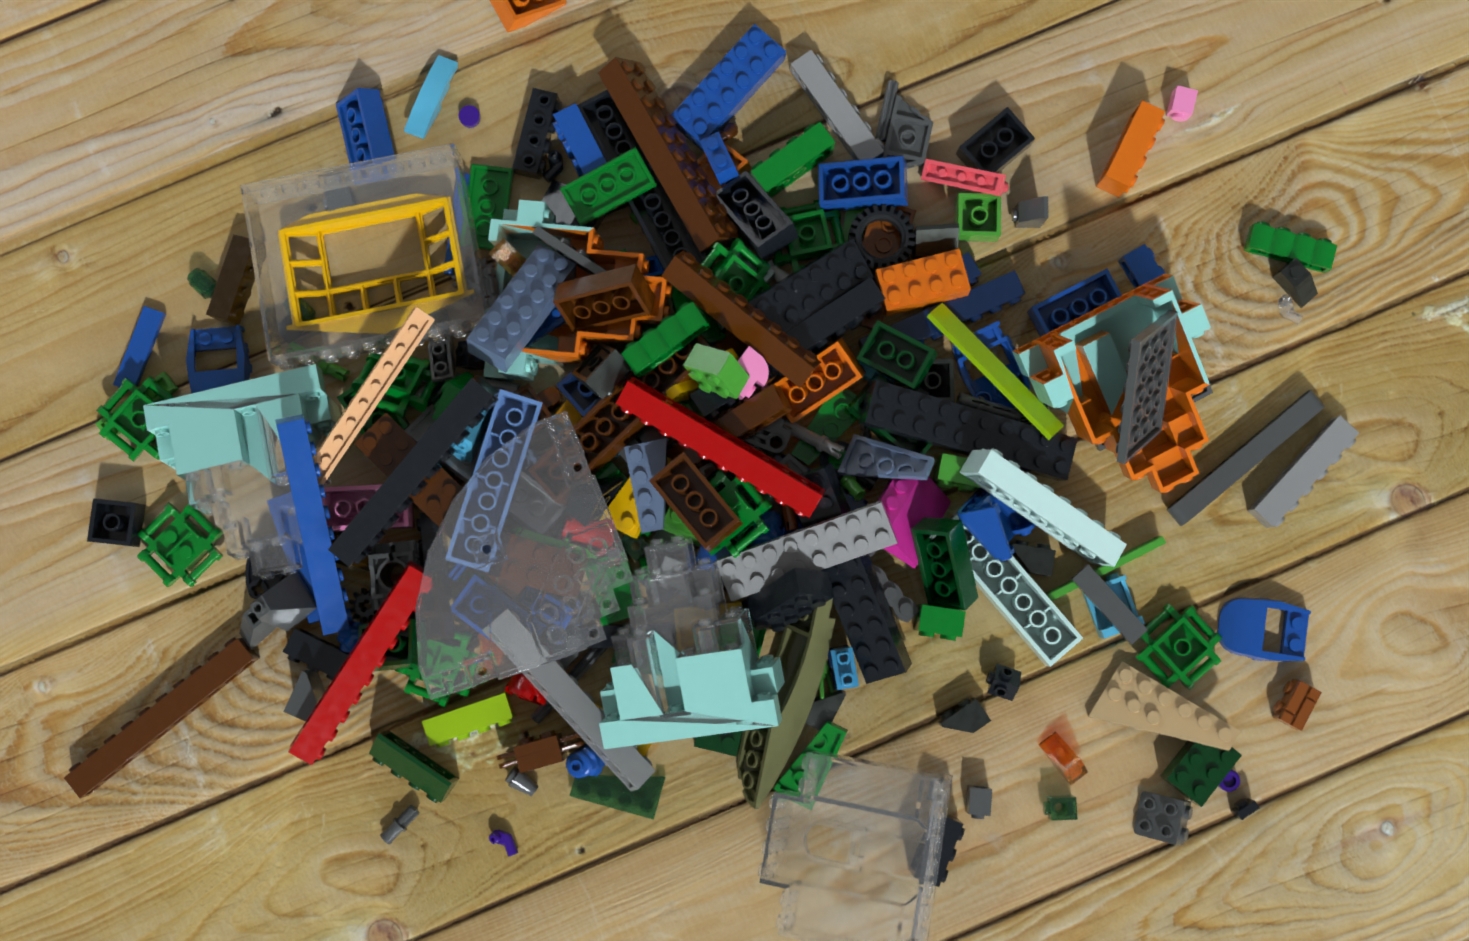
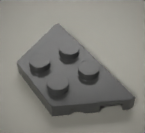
(908, 134)
(567, 250)

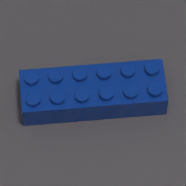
(729, 85)

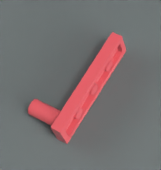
(964, 177)

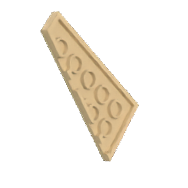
(1149, 706)

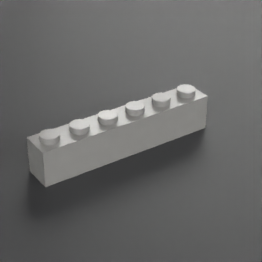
(835, 107)
(1303, 472)

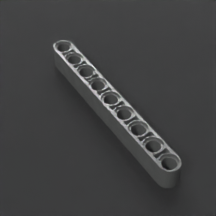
(1245, 457)

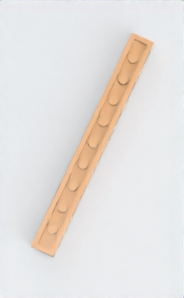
(371, 392)

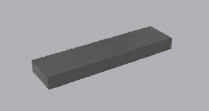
(1109, 604)

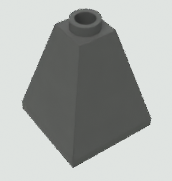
(285, 603)

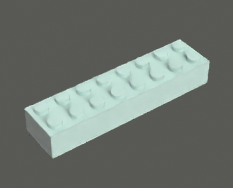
(1043, 507)
(1022, 603)

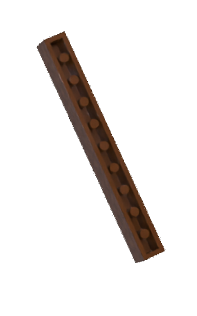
(160, 718)

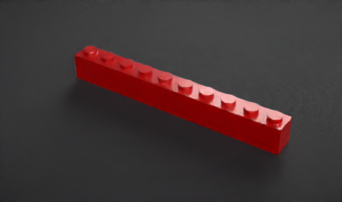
(720, 446)
(358, 667)

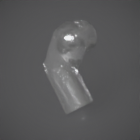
(1286, 309)

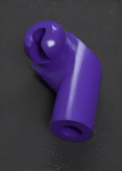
(505, 839)

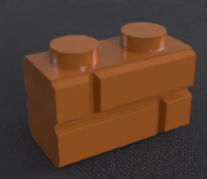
(1296, 704)

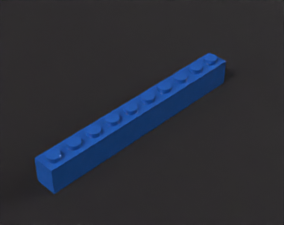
(312, 523)

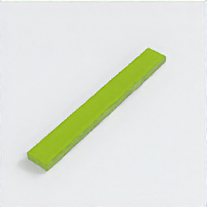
(995, 371)

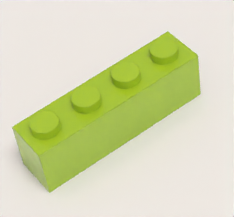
(469, 719)

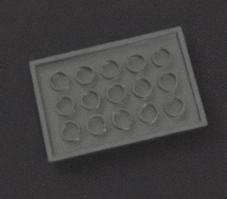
(1146, 386)

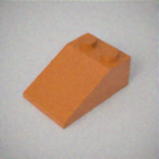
(520, 13)

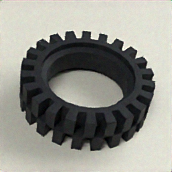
(895, 218)

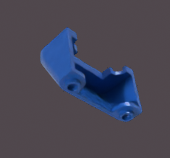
(993, 523)

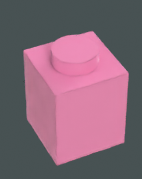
(1181, 103)

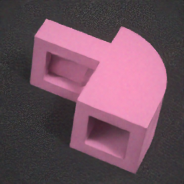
(756, 368)

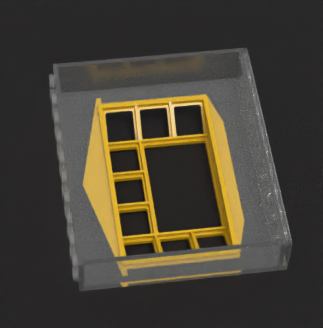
(351, 199)

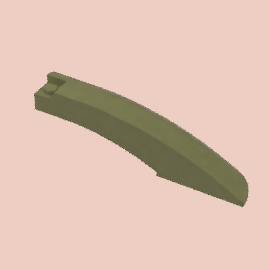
(803, 661)

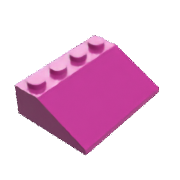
(906, 504)

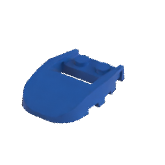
(990, 337)
(213, 340)
(1243, 629)

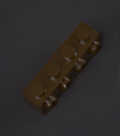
(234, 283)

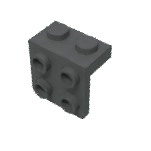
(1163, 818)

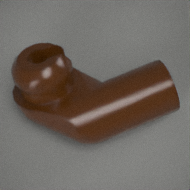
(729, 131)

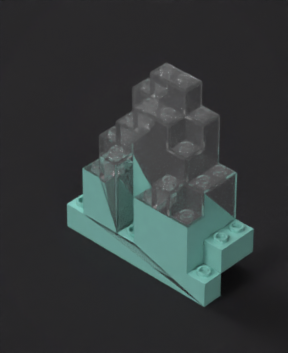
(234, 461)
(684, 658)

